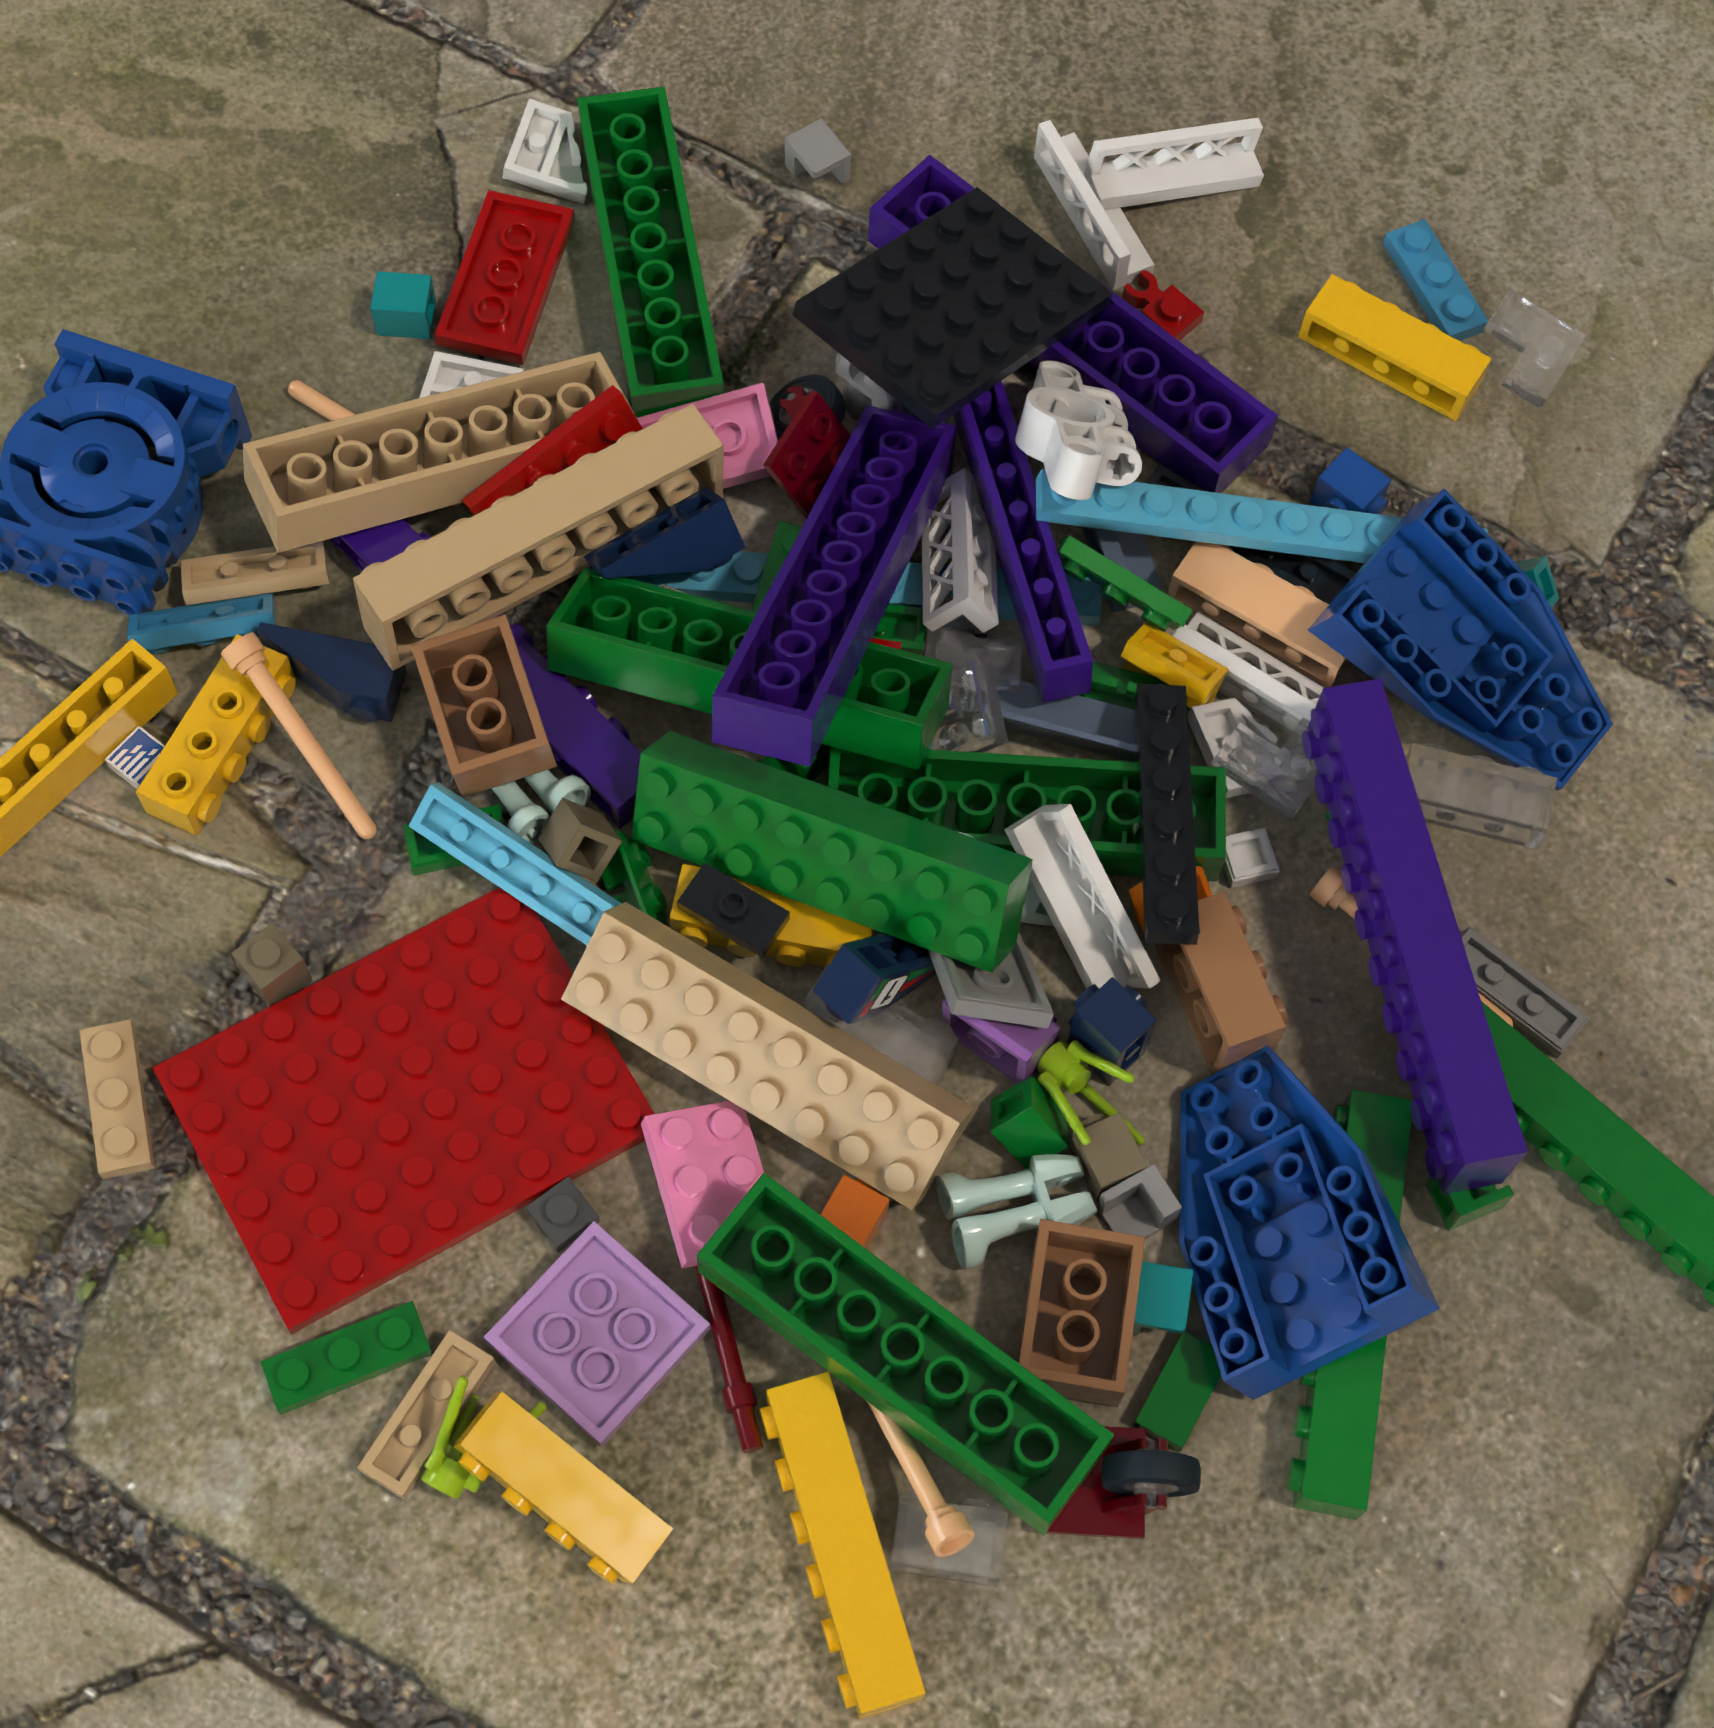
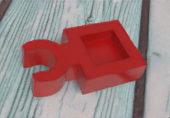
(1166, 308)

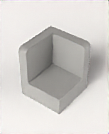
(818, 152)
(1139, 1204)

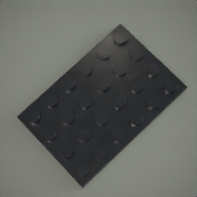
(952, 306)

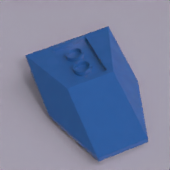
(1468, 642)
(1286, 1229)

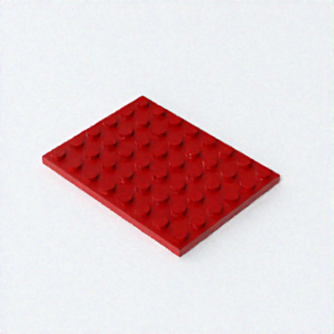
(403, 1105)

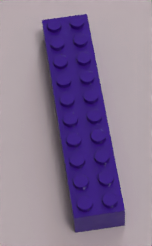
(1172, 398)
(833, 588)
(1412, 940)

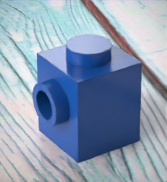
(1352, 485)

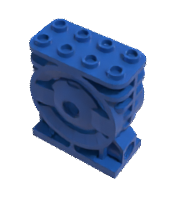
(137, 511)

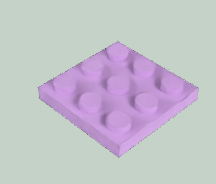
(597, 1333)

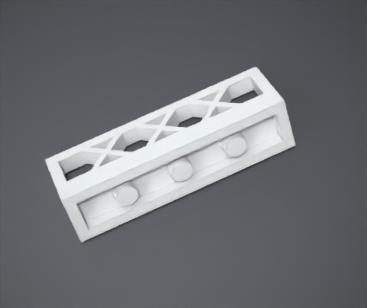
(1173, 171)
(1103, 231)
(973, 555)
(1251, 685)
(1081, 899)

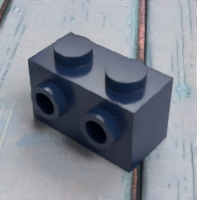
(1112, 1025)

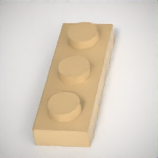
(253, 573)
(116, 1099)
(410, 1434)

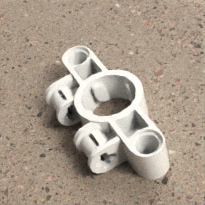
(1076, 433)

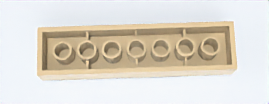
(410, 453)
(535, 536)
(767, 1054)

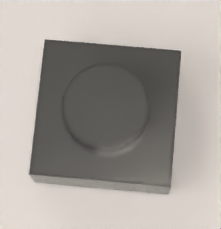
(562, 1214)

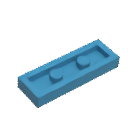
(1435, 280)
(201, 622)

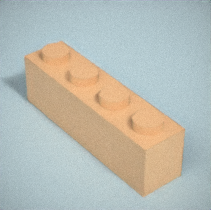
(1257, 608)

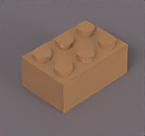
(483, 706)
(1224, 987)
(1081, 1310)

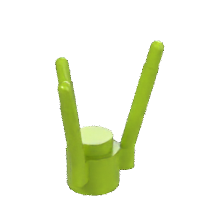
(1065, 1069)
(442, 1466)

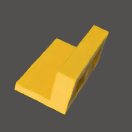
(1175, 663)

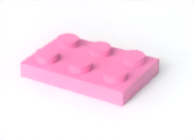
(742, 424)
(702, 1168)

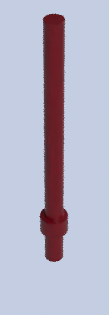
(738, 1395)

